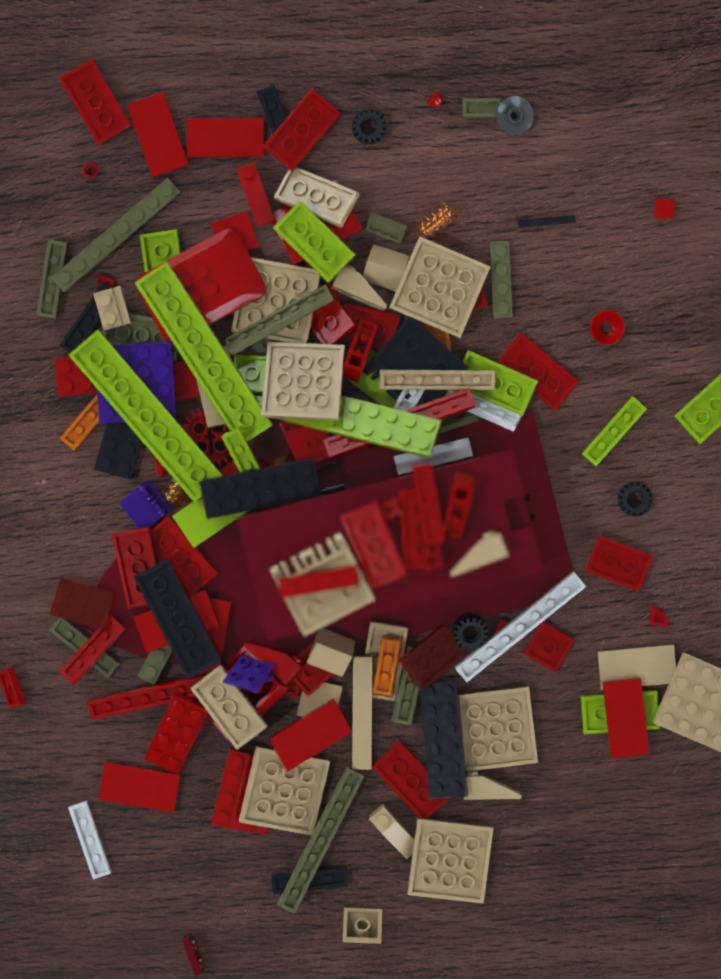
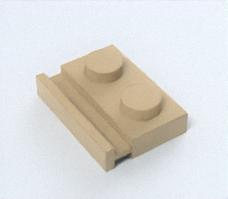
(112, 308)

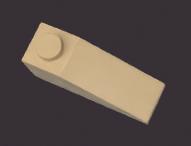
(354, 285)
(483, 552)
(483, 787)
(393, 830)

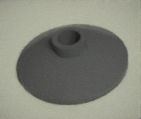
(523, 115)

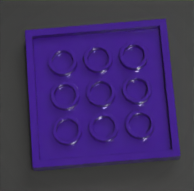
(154, 367)

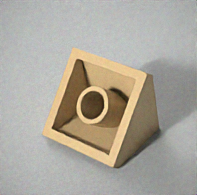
(385, 267)
(331, 652)
(362, 925)

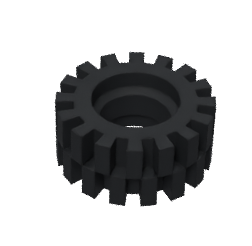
(369, 115)
(635, 487)
(466, 621)

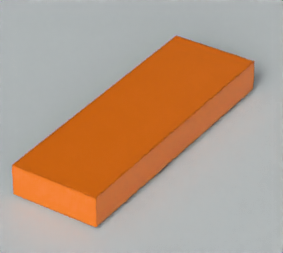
(82, 425)
(386, 666)

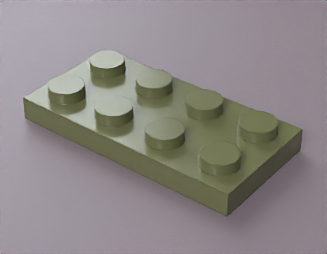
(139, 331)

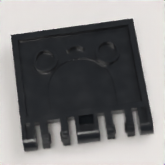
(414, 349)

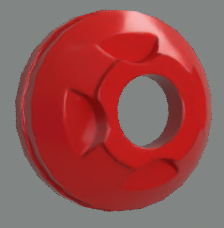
(614, 320)

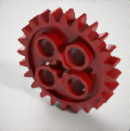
(199, 419)

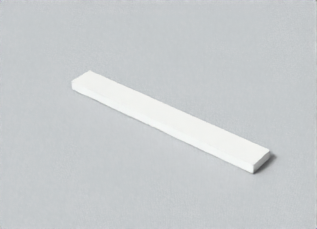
(520, 626)

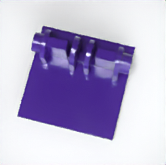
(145, 505)
(249, 674)

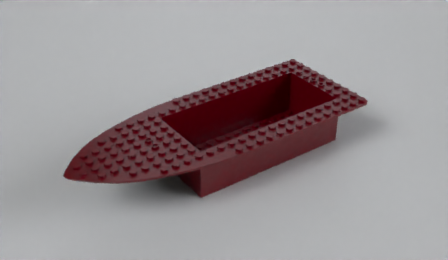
(504, 471)

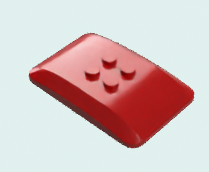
(216, 276)

